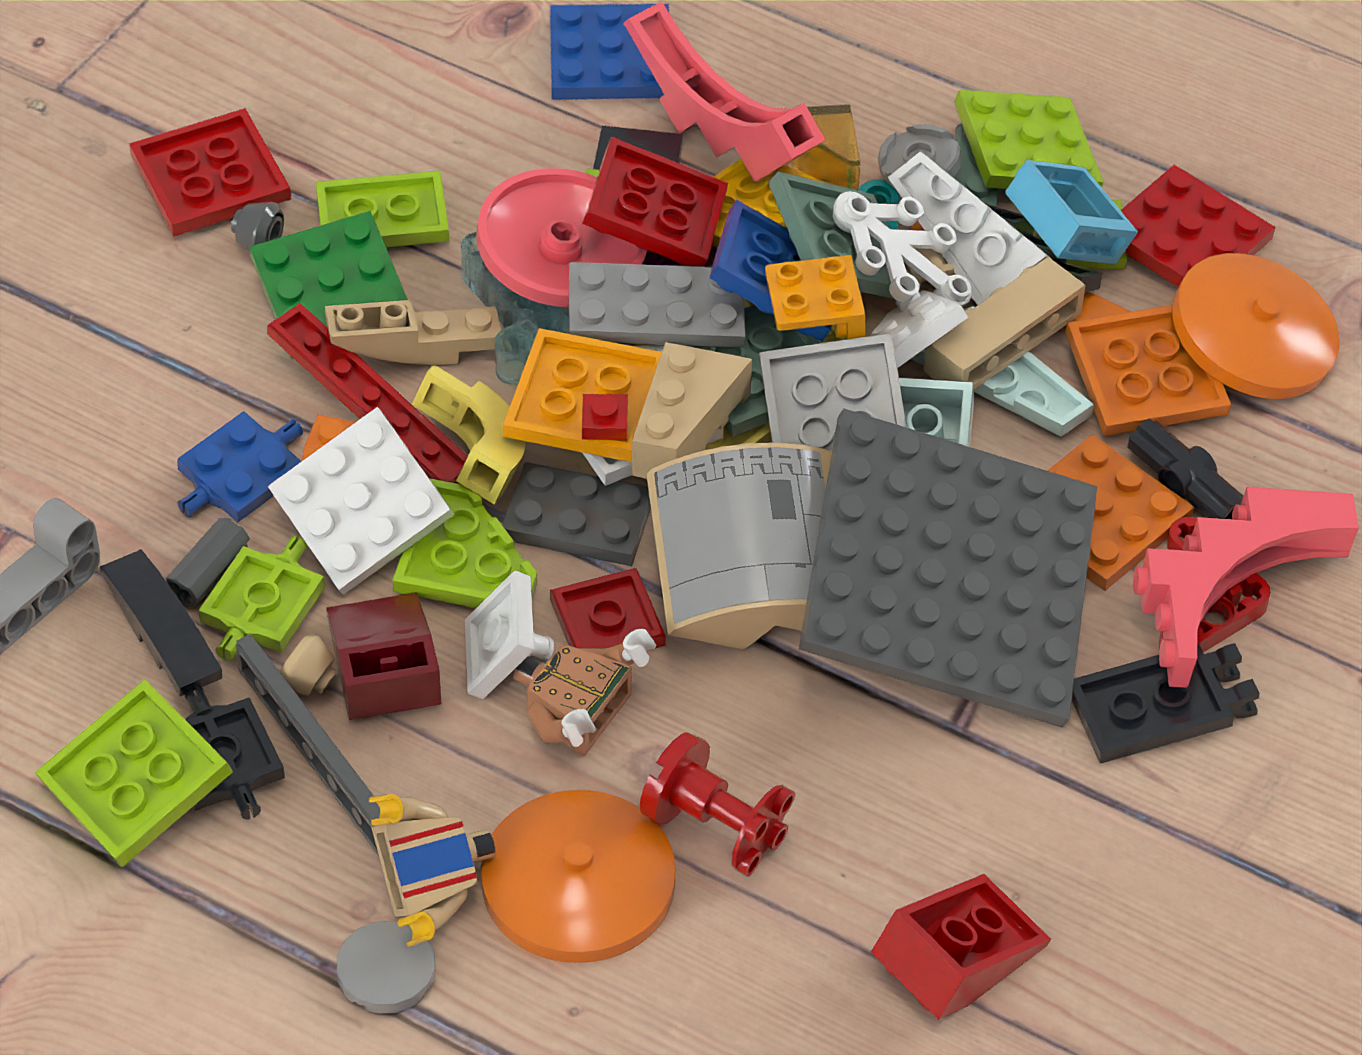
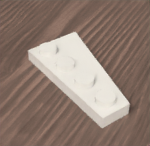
(986, 246)

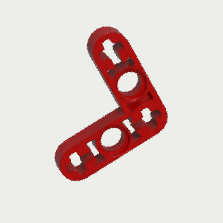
(1248, 608)

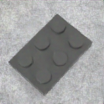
(577, 514)

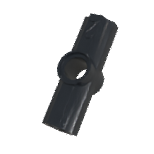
(1184, 470)

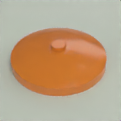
(1255, 326)
(578, 876)

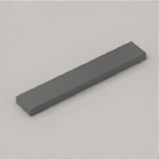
(308, 736)

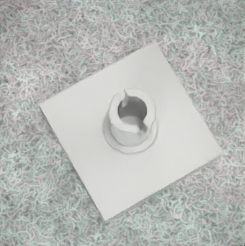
(502, 635)

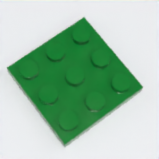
(327, 267)

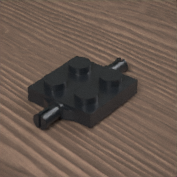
(243, 743)

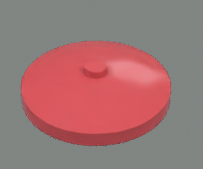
(535, 229)

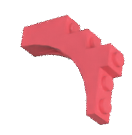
(727, 118)
(1263, 532)

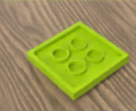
(1022, 127)
(133, 772)

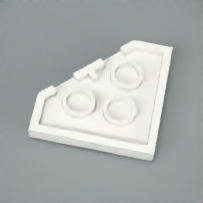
(919, 323)

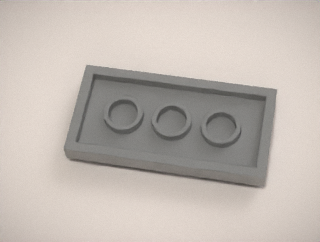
(653, 305)

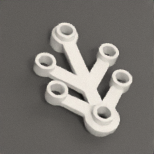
(861, 219)

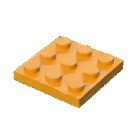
(553, 385)

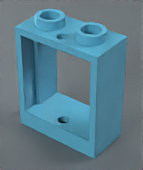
(1071, 212)

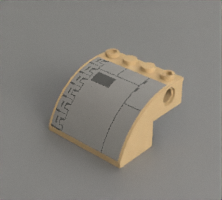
(737, 538)

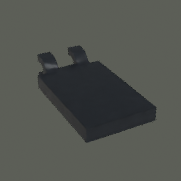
(1137, 711)

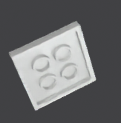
(360, 500)

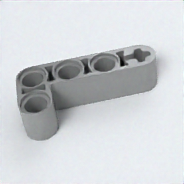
(48, 572)

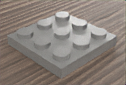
(815, 382)

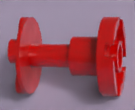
(692, 788)

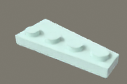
(1035, 394)

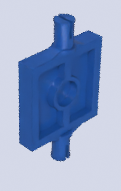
(237, 466)

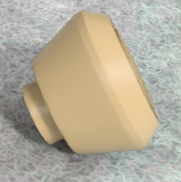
(309, 666)

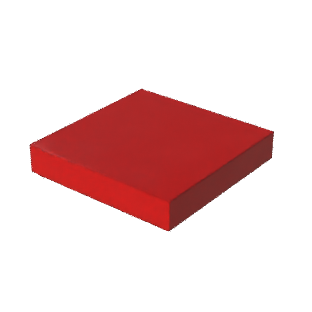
(606, 610)

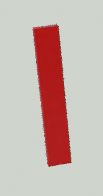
(364, 389)

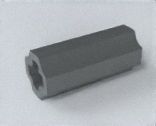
(207, 562)

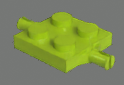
(262, 598)

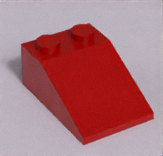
(957, 944)

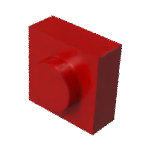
(604, 416)

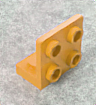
(817, 295)

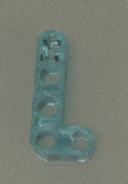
(516, 313)

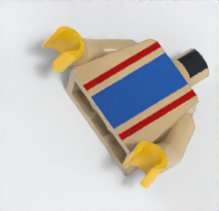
(426, 861)

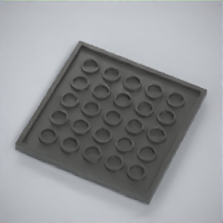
(950, 568)

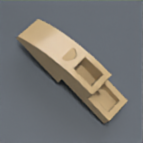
(400, 335)

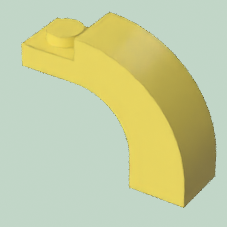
(478, 419)

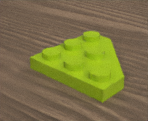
(462, 556)

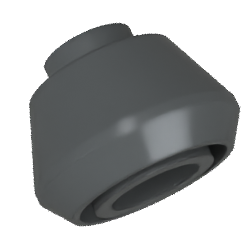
(257, 224)

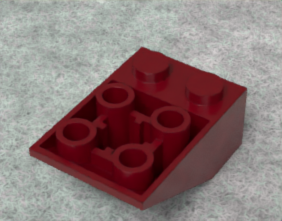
(384, 656)

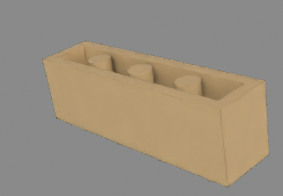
(1006, 325)

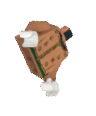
(581, 689)

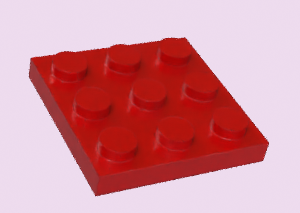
(209, 171)
(655, 203)
(1187, 222)

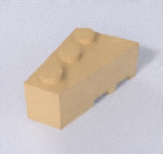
(687, 403)

